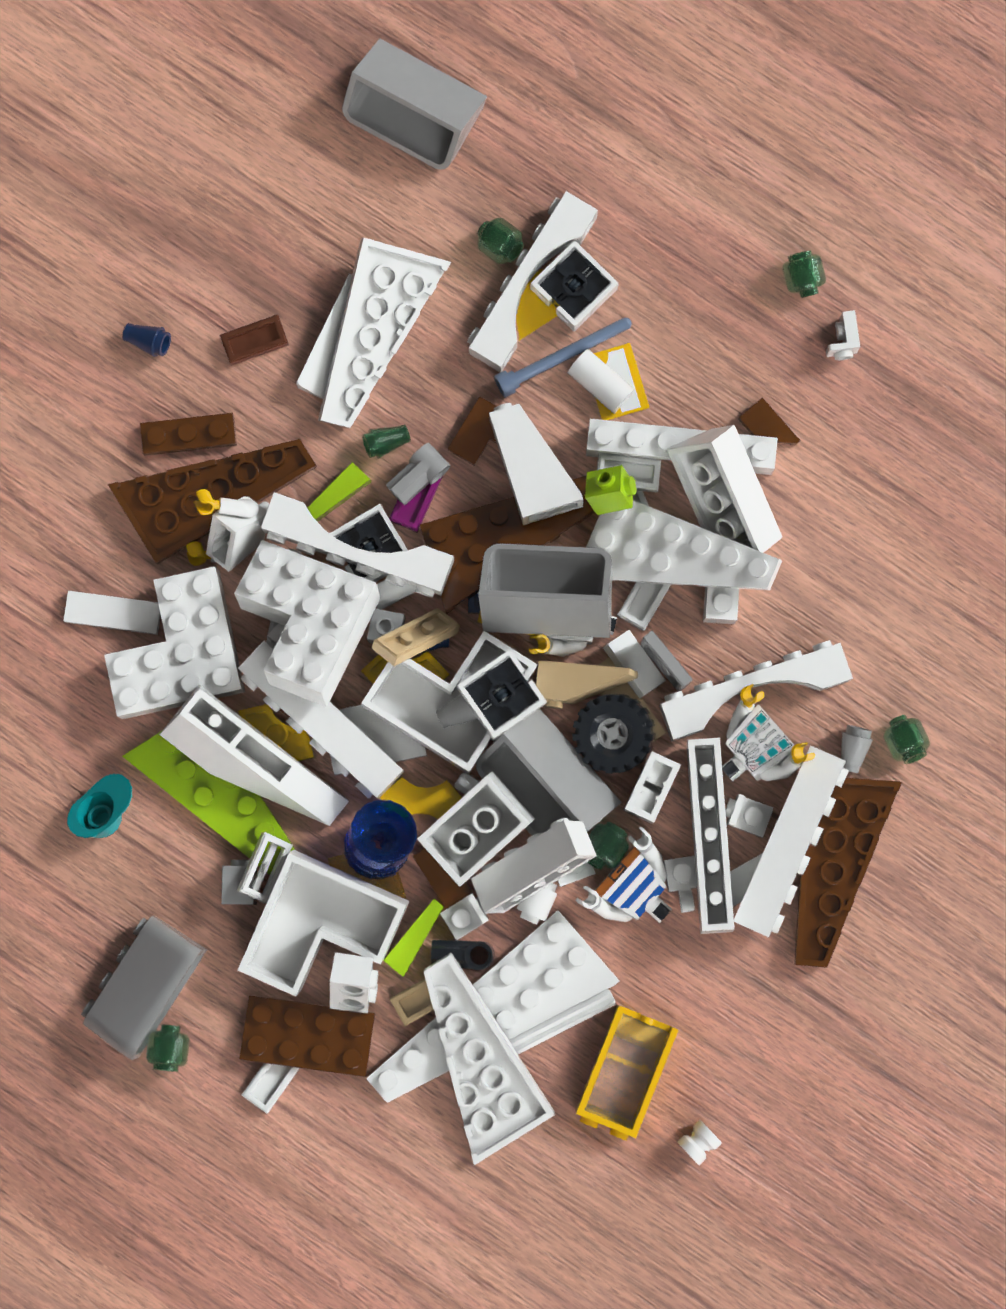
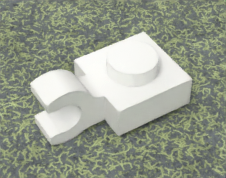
(682, 878)

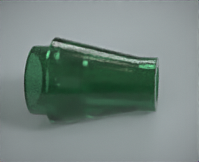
(384, 440)

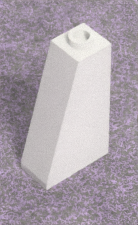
(533, 470)

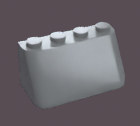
(411, 104)
(546, 590)
(547, 775)
(142, 986)

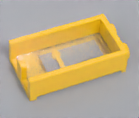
(626, 1073)

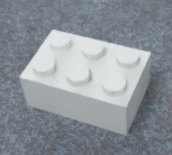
(476, 828)

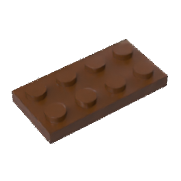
(307, 1036)

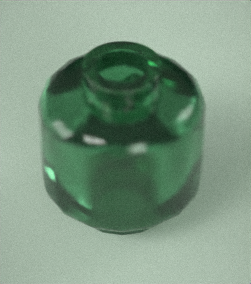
(500, 240)
(804, 273)
(906, 739)
(609, 845)
(168, 1048)

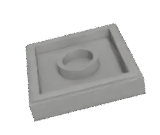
(665, 661)

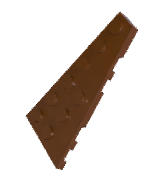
(164, 505)
(475, 530)
(839, 865)

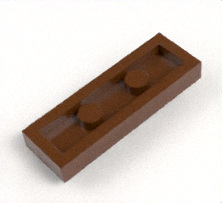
(188, 434)

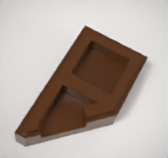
(764, 421)

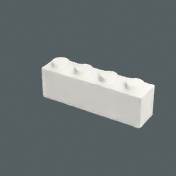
(533, 866)

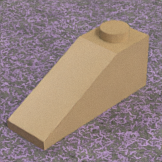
(576, 682)

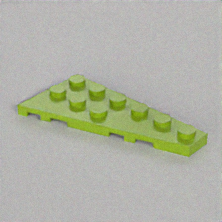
(225, 807)

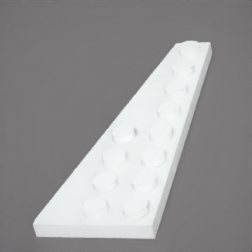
(525, 988)

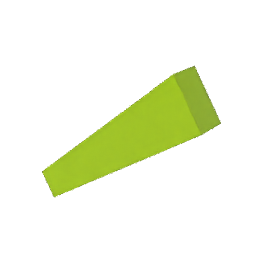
(339, 491)
(407, 948)

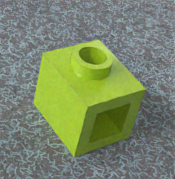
(610, 490)

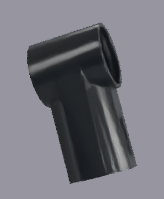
(462, 952)

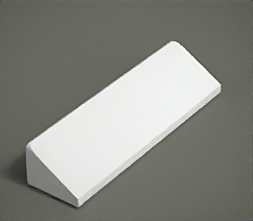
(317, 368)

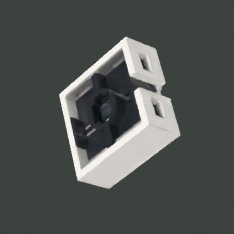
(586, 290)
(372, 533)
(507, 679)

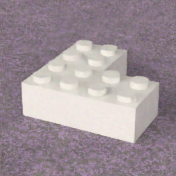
(321, 613)
(195, 651)
(411, 695)
(313, 905)

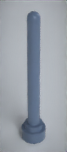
(509, 382)

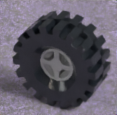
(599, 725)

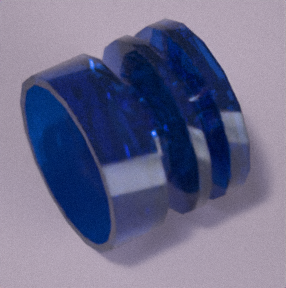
(389, 825)

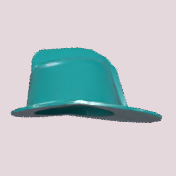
(101, 808)

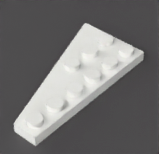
(379, 311)
(668, 550)
(488, 1077)

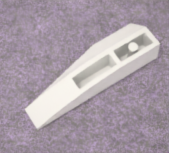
(247, 758)

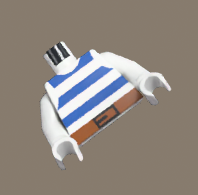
(632, 885)

